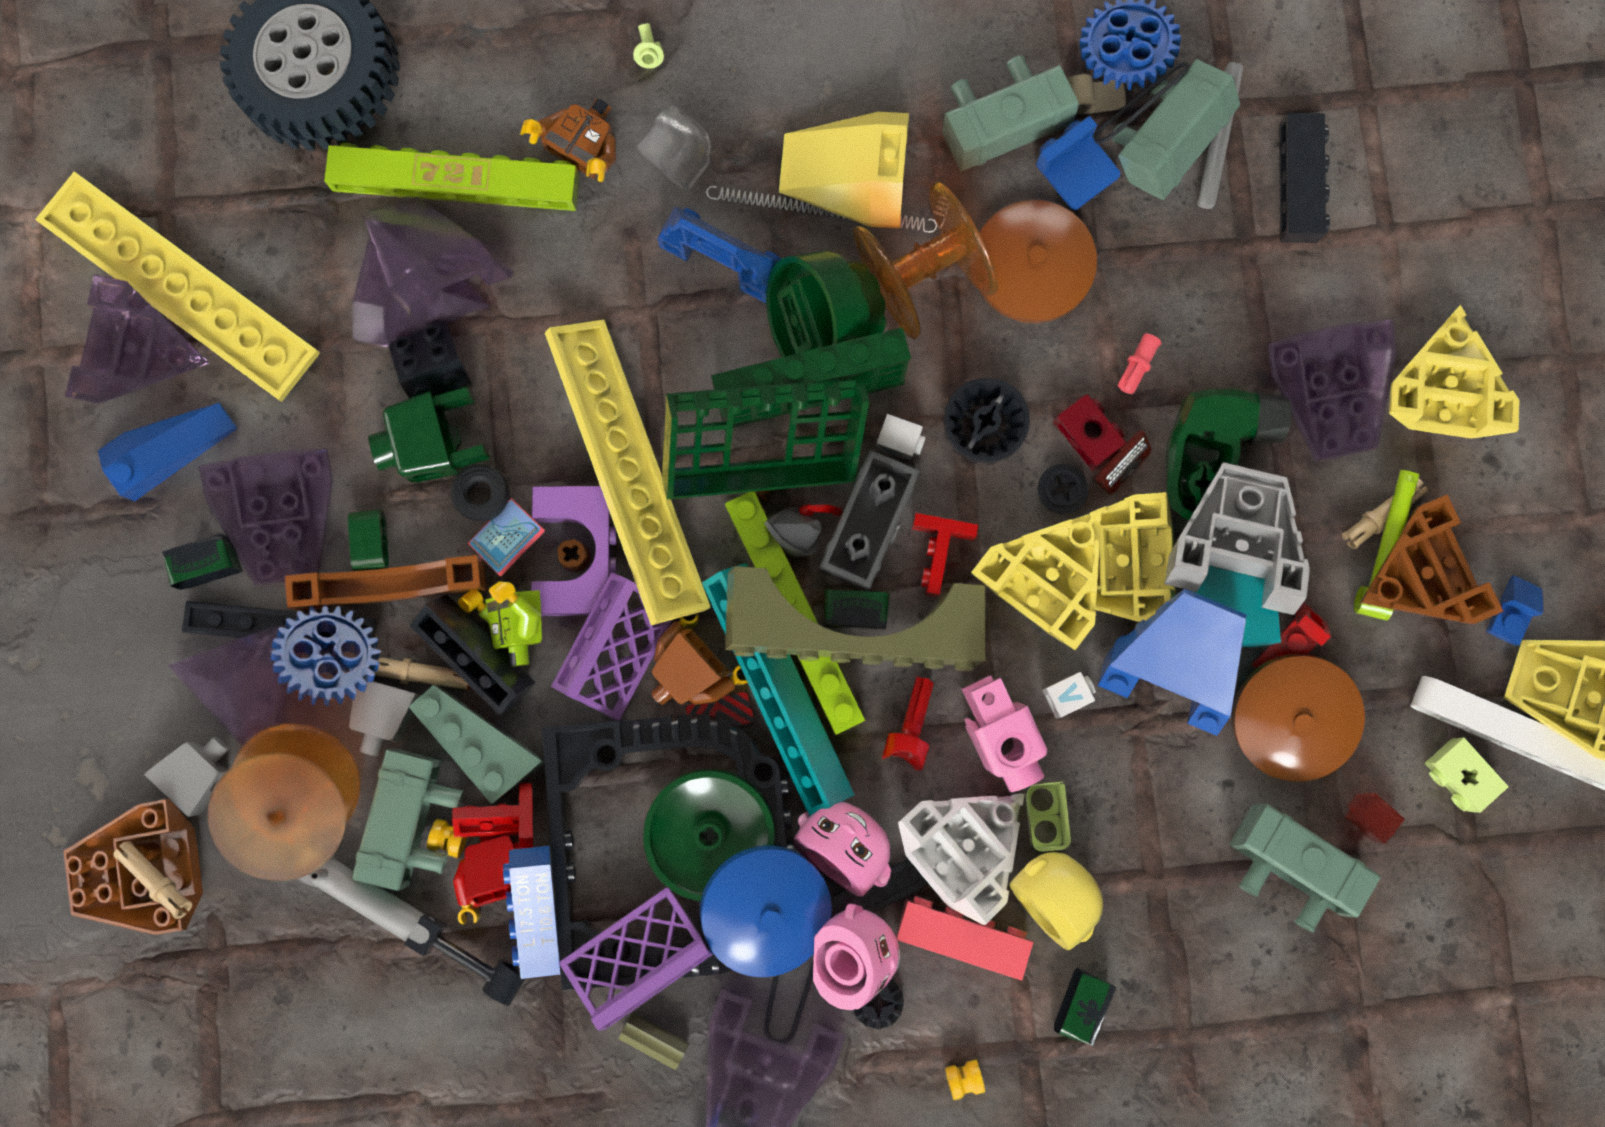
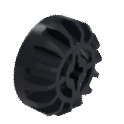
(999, 397)

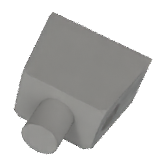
(380, 715)
(190, 774)

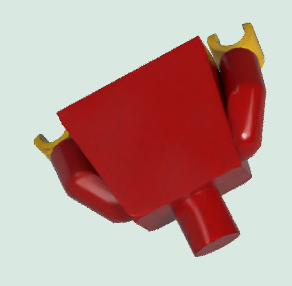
(480, 874)

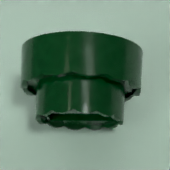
(822, 302)

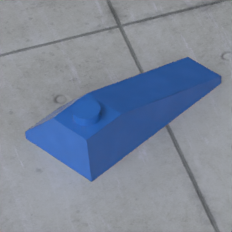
(154, 452)

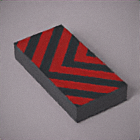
(732, 708)

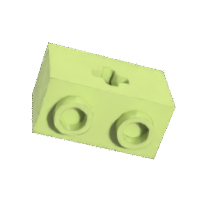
(1481, 784)

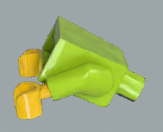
(511, 616)

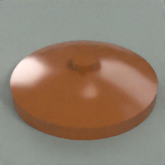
(1040, 260)
(1298, 717)

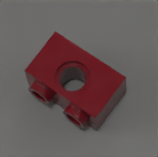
(1091, 450)

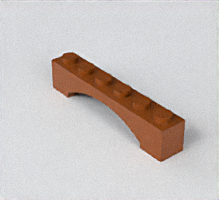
(389, 584)

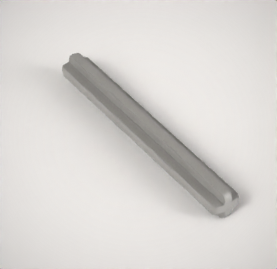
(1217, 151)

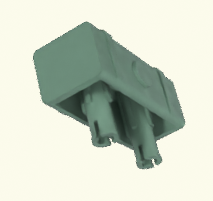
(1009, 116)
(1178, 129)
(399, 818)
(1305, 862)

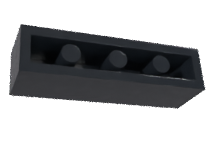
(1303, 177)
(472, 654)

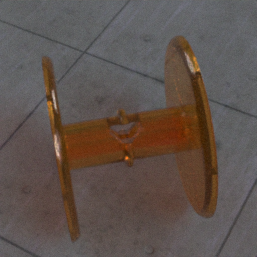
(956, 243)
(284, 802)

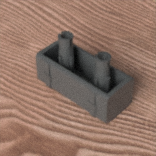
(869, 521)

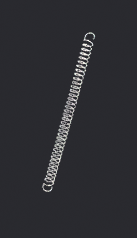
(802, 203)

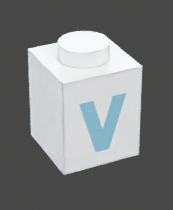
(900, 438)
(1070, 694)

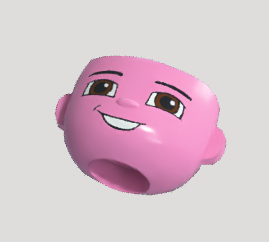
(845, 847)
(854, 957)

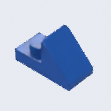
(1519, 604)

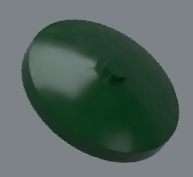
(700, 825)

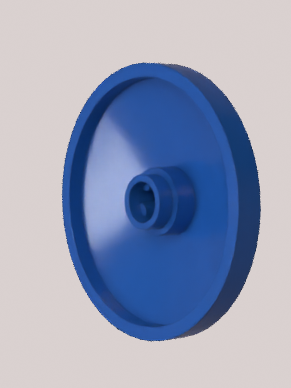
(764, 910)

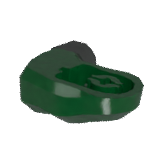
(1210, 433)

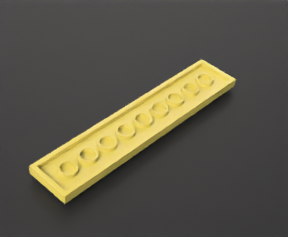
(178, 286)
(627, 471)

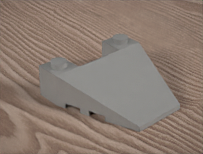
(1248, 529)

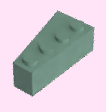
(477, 745)

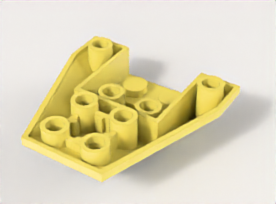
(849, 167)

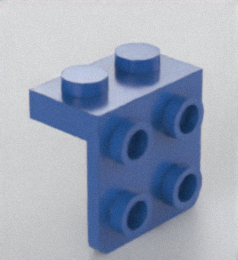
(1077, 164)

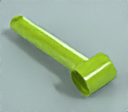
(1394, 526)

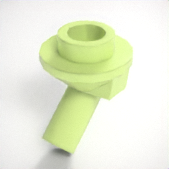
(648, 53)

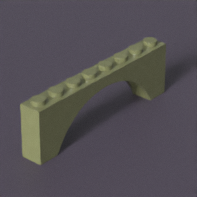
(766, 623)

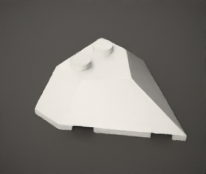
(965, 850)

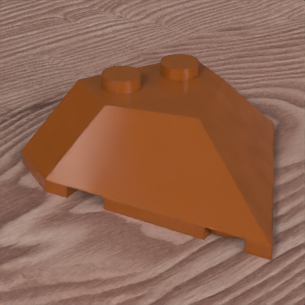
(1430, 573)

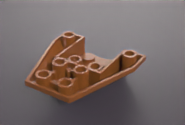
(109, 893)

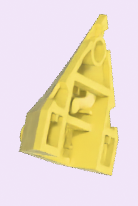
(1454, 387)
(1050, 576)

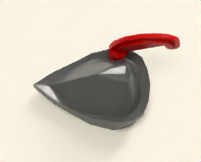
(797, 529)

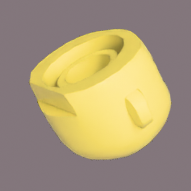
(1060, 897)

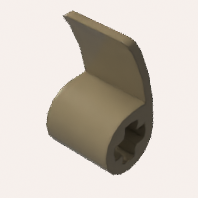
(1095, 96)

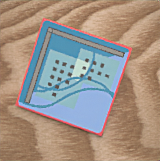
(506, 537)

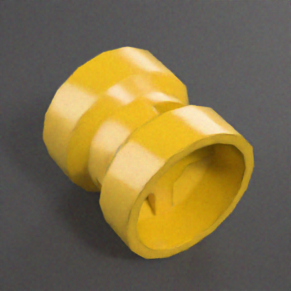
(442, 838)
(965, 1079)

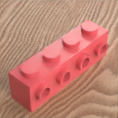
(964, 939)

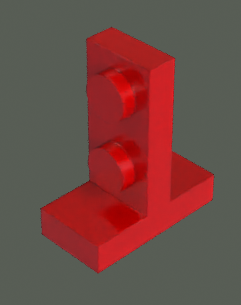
(938, 546)
(1297, 637)
(498, 819)

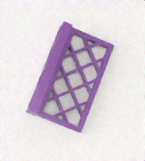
(597, 637)
(651, 983)

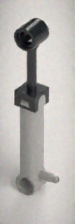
(418, 930)

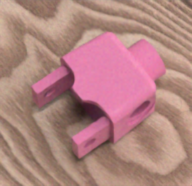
(994, 723)

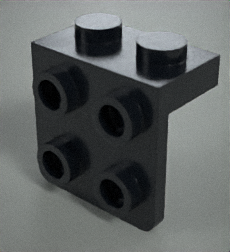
(428, 362)

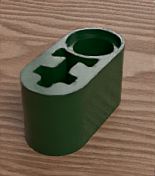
(368, 540)

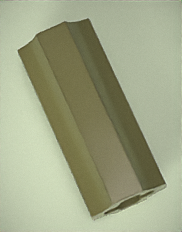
(653, 1041)

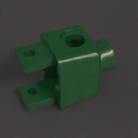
(422, 440)

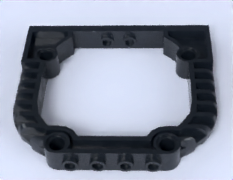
(573, 755)

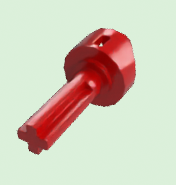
(907, 744)

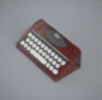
(1124, 463)

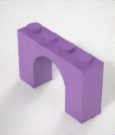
(588, 508)

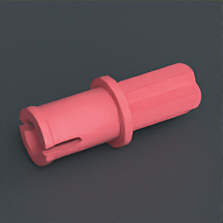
(1139, 363)

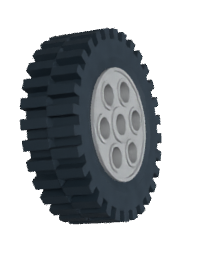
(326, 105)

